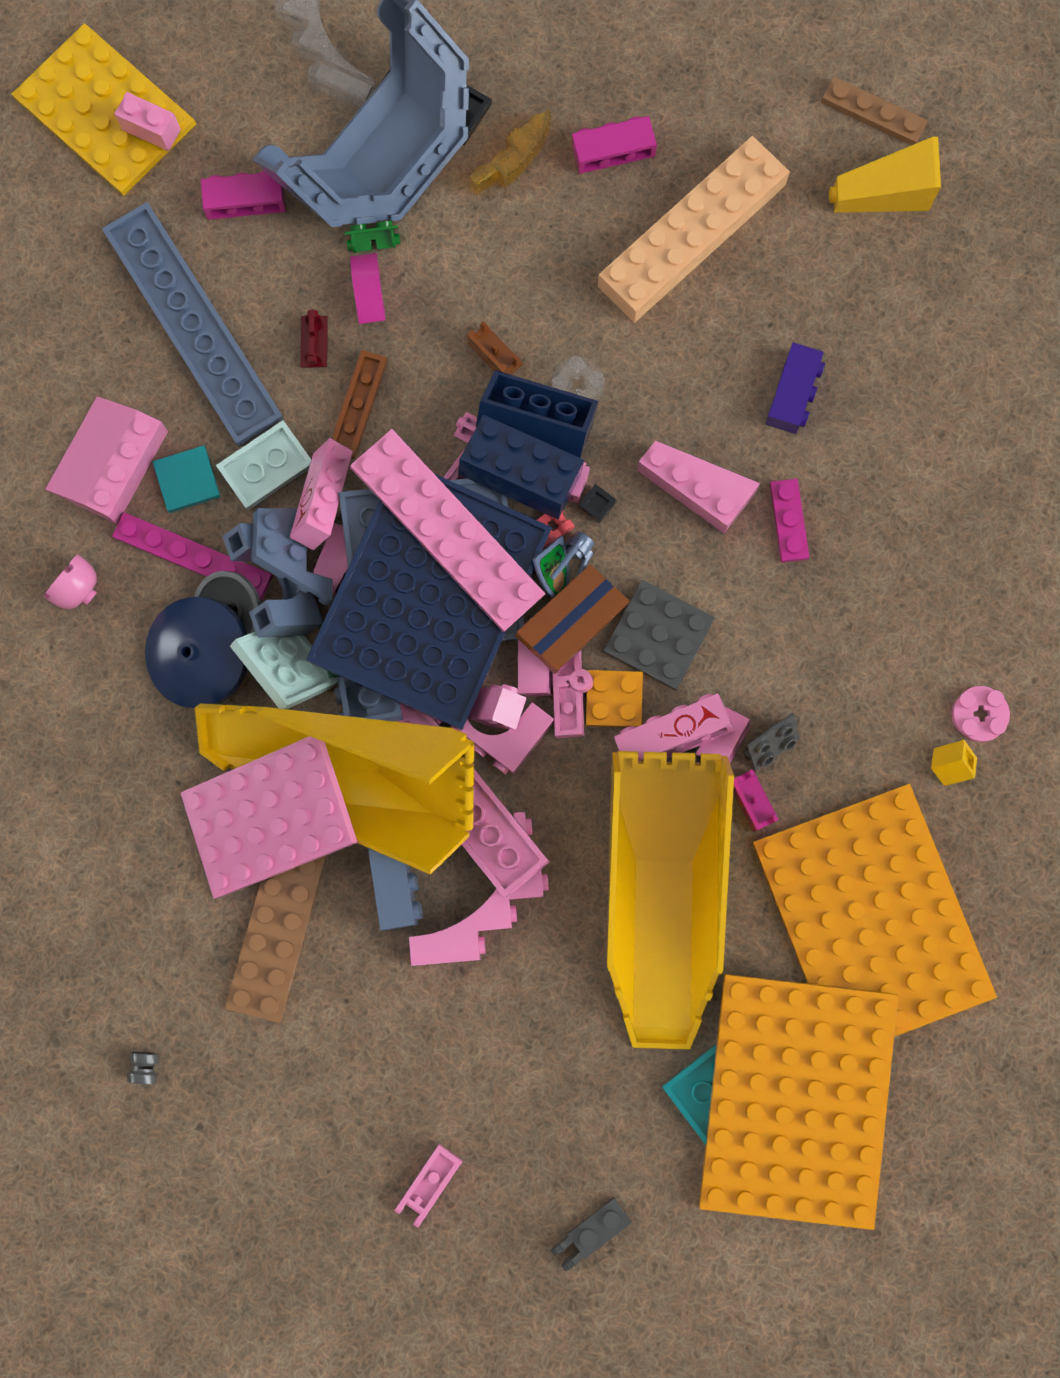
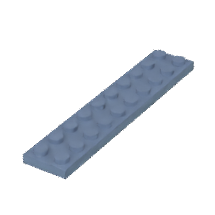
(193, 324)

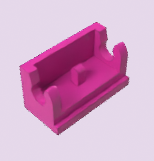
(753, 801)

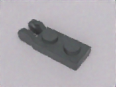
(593, 1232)

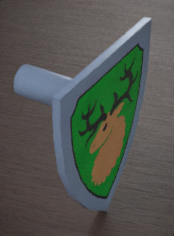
(547, 562)

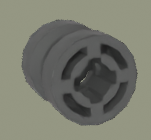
(142, 1075)

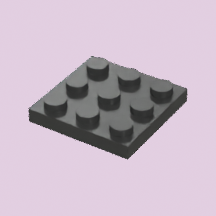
(659, 635)

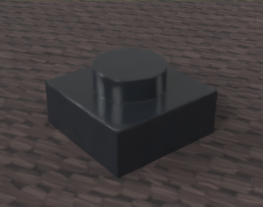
(597, 503)

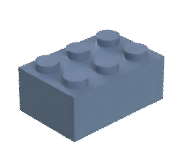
(394, 892)

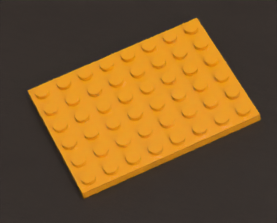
(876, 908)
(798, 1101)

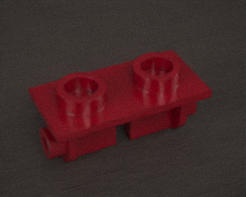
(314, 340)

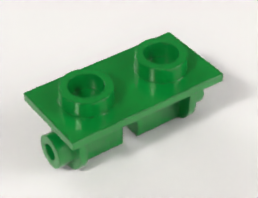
(362, 237)

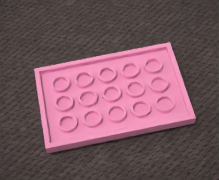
(268, 816)

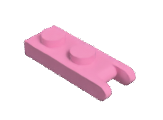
(430, 1183)

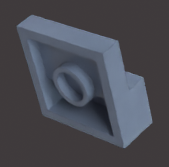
(364, 703)

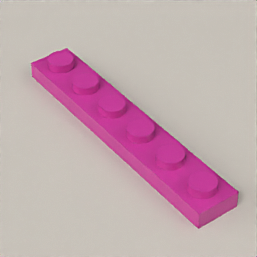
(185, 552)

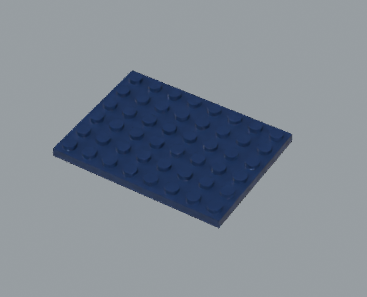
(409, 624)

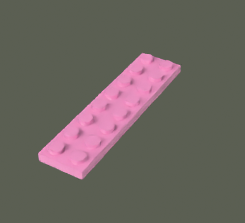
(447, 530)
(496, 839)

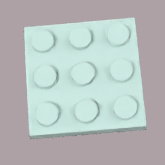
(282, 668)

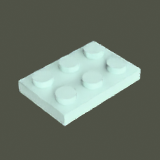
(265, 465)

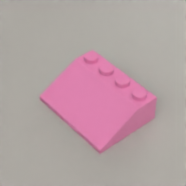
(107, 459)

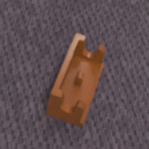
(493, 350)

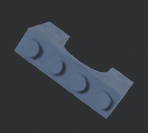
(294, 614)

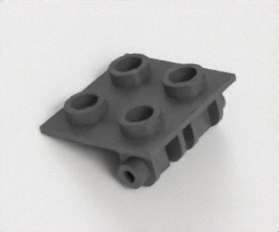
(767, 746)

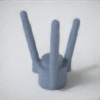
(576, 547)

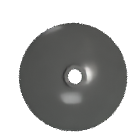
(234, 592)

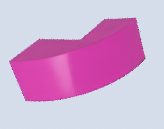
(367, 288)

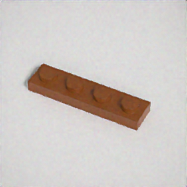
(359, 400)

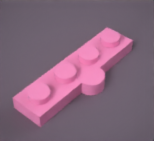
(568, 692)

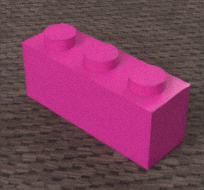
(613, 144)
(241, 195)

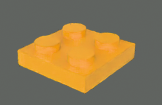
(615, 699)

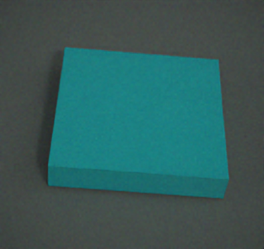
(186, 479)

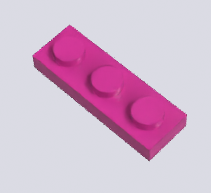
(789, 520)

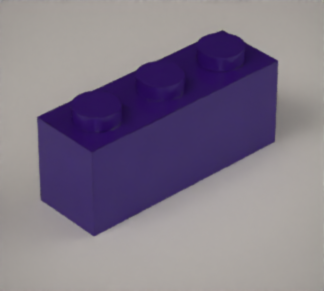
(795, 388)

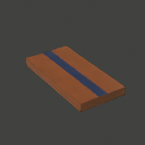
(572, 618)

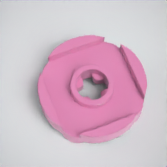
(971, 726)

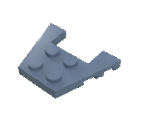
(284, 556)

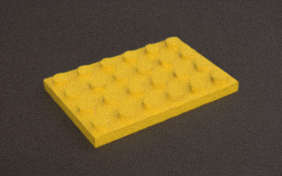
(77, 101)

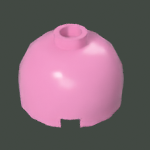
(73, 585)

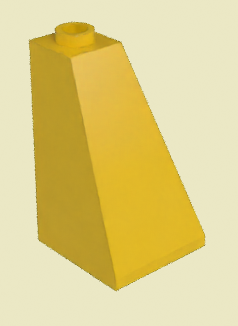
(892, 183)

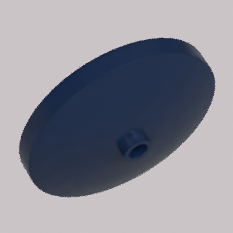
(192, 653)

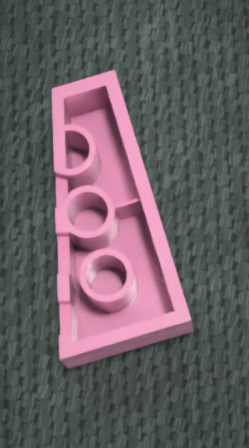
(699, 485)

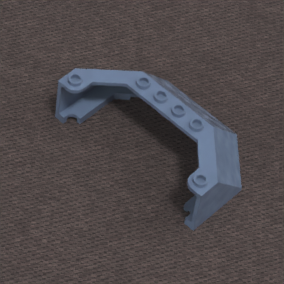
(396, 136)

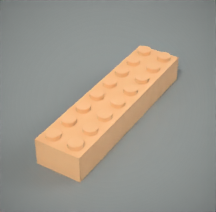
(693, 229)

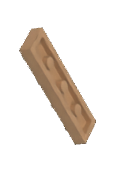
(874, 111)

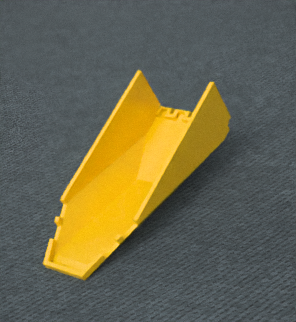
(399, 780)
(667, 890)

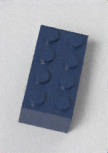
(539, 411)
(520, 467)

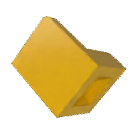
(954, 763)

